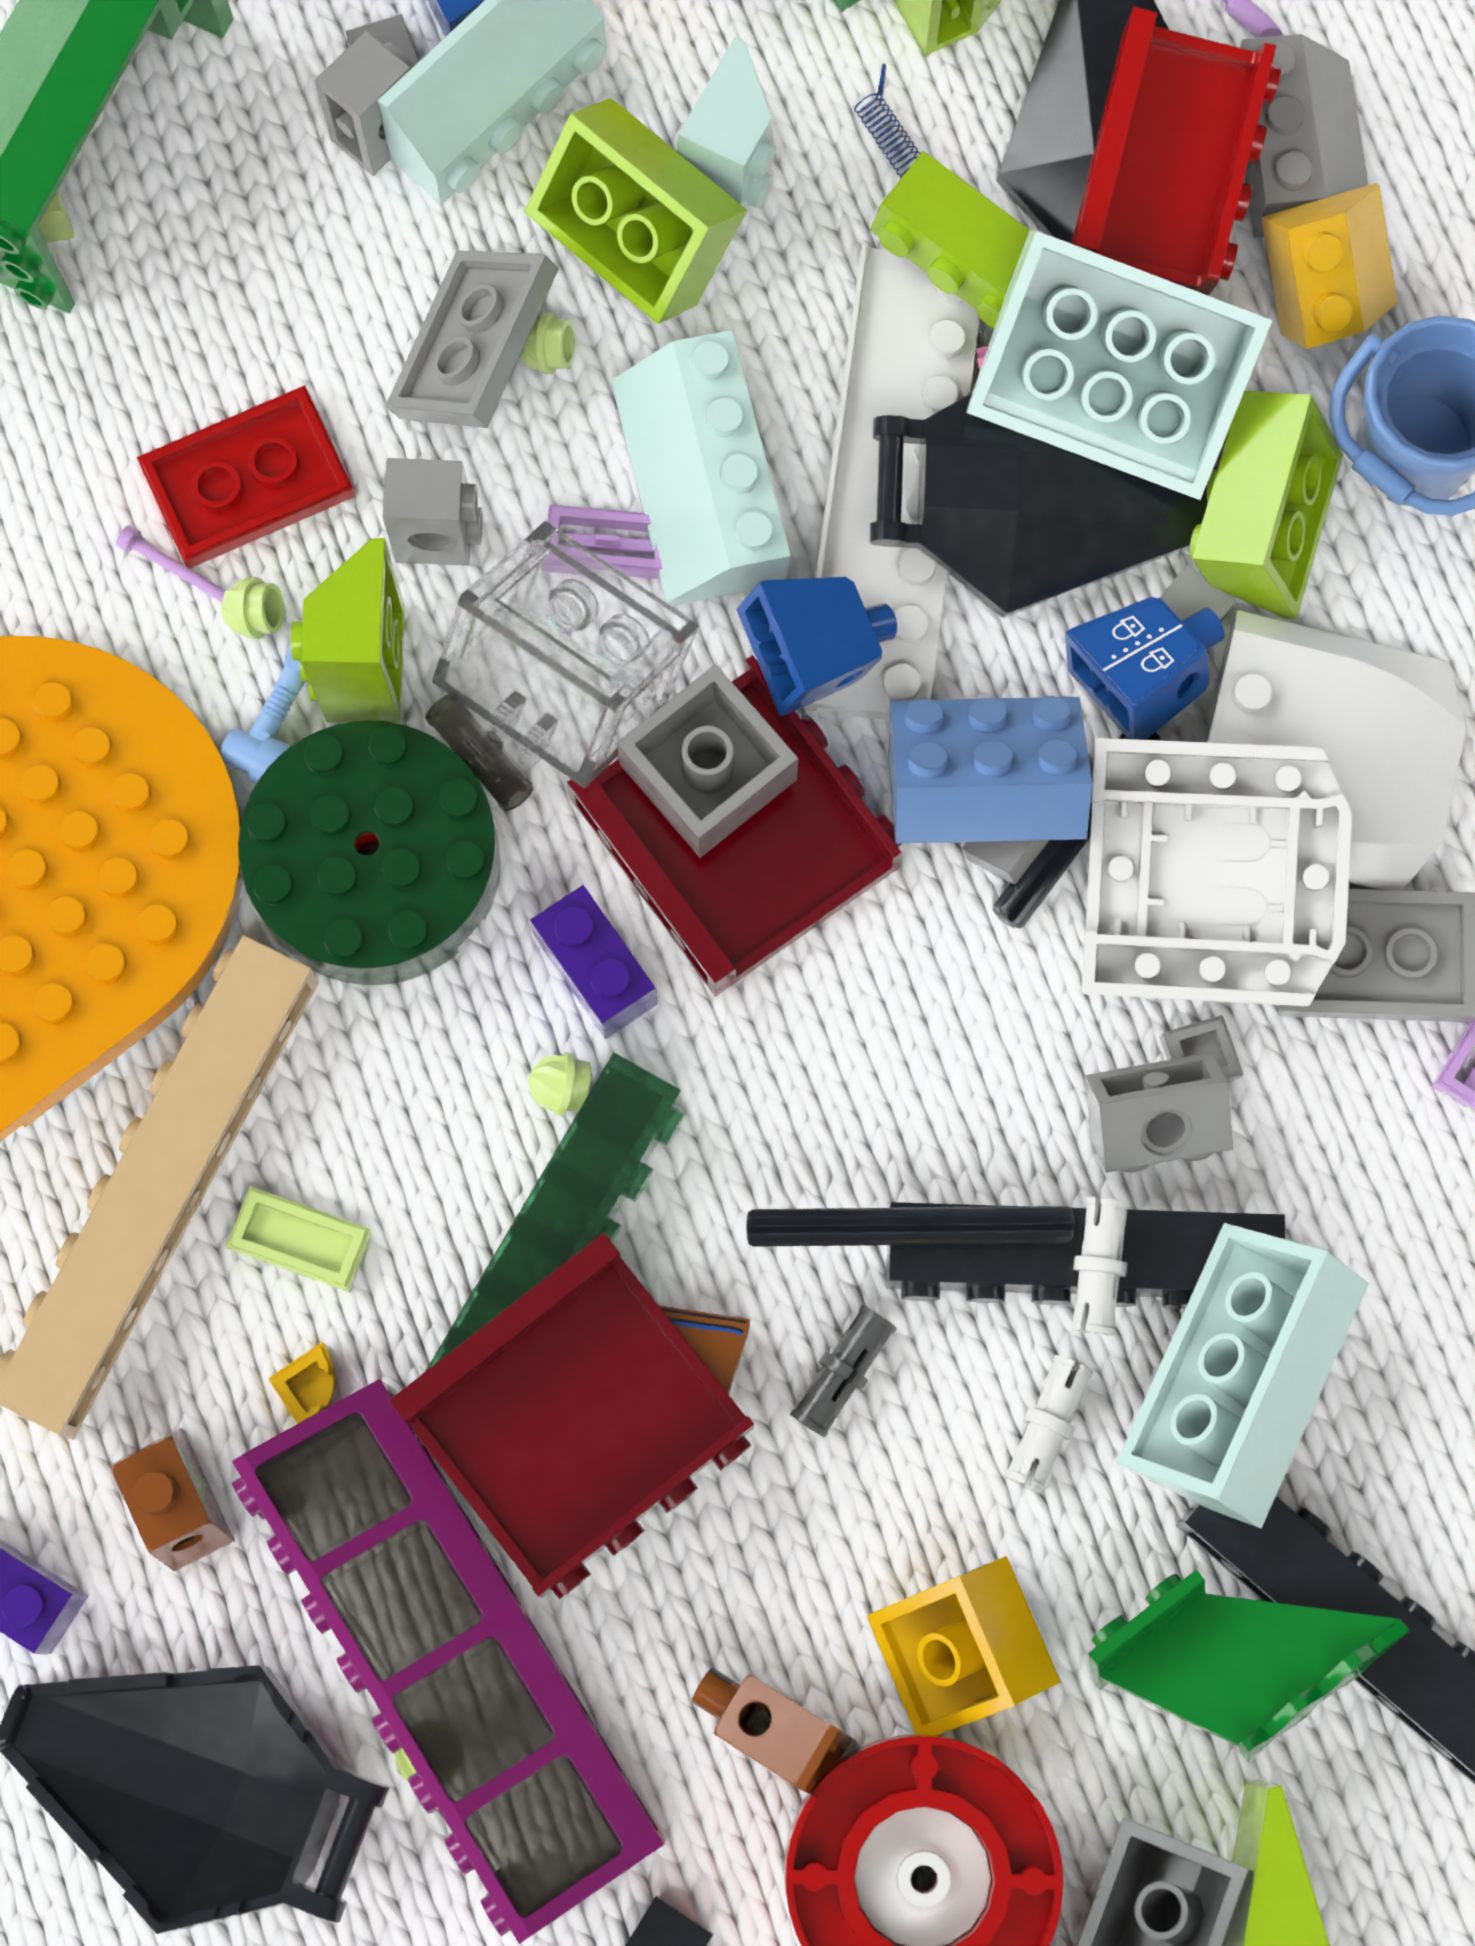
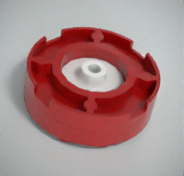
(915, 1806)

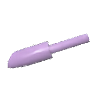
(1252, 18)

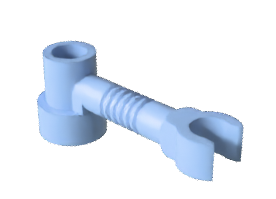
(259, 748)

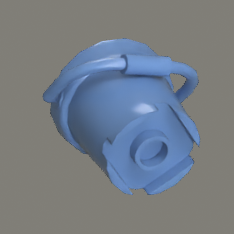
(1416, 414)

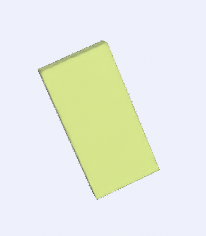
(299, 1239)

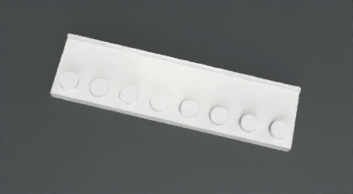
(909, 359)

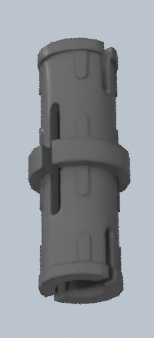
(843, 1371)

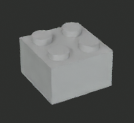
(707, 760)

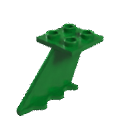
(1235, 1661)

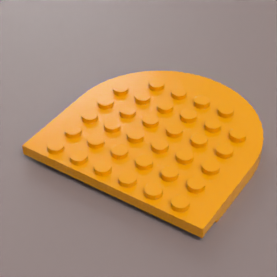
(108, 864)

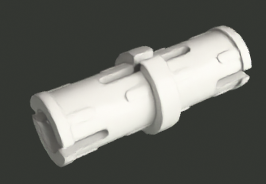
(1100, 1266)
(1048, 1424)

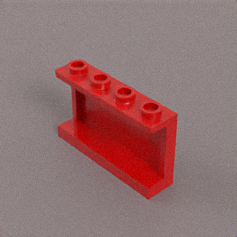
(1175, 153)

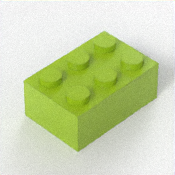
(634, 210)

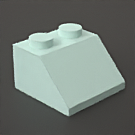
(732, 130)

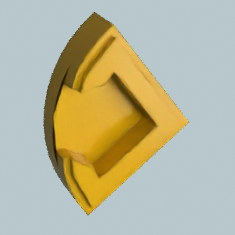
(307, 1383)

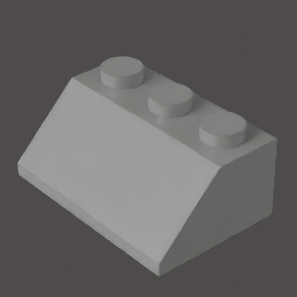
(1311, 130)

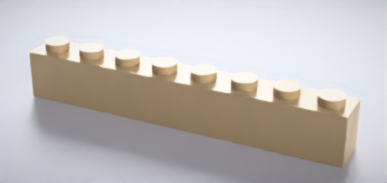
(155, 1187)

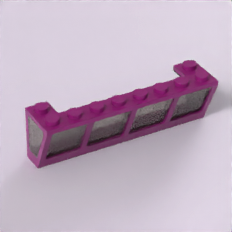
(447, 1660)

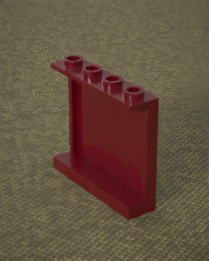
(768, 877)
(574, 1418)

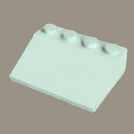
(1117, 364)

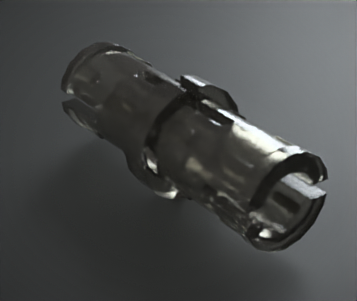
(457, 724)

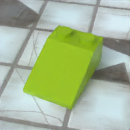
(1279, 1896)

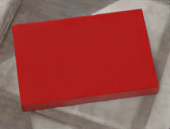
(246, 477)

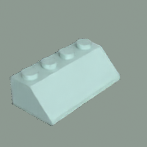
(486, 86)
(701, 469)
(1243, 1372)

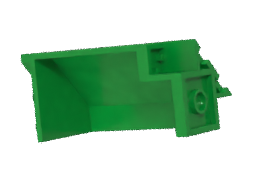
(54, 83)

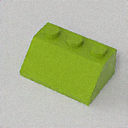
(1268, 501)
(354, 639)

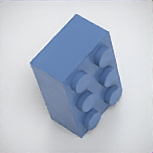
(988, 770)

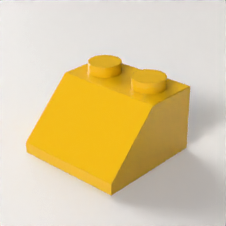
(1330, 266)
(964, 1649)

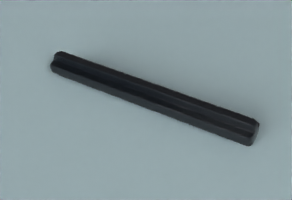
(910, 1226)

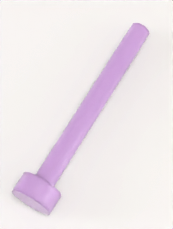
(129, 540)

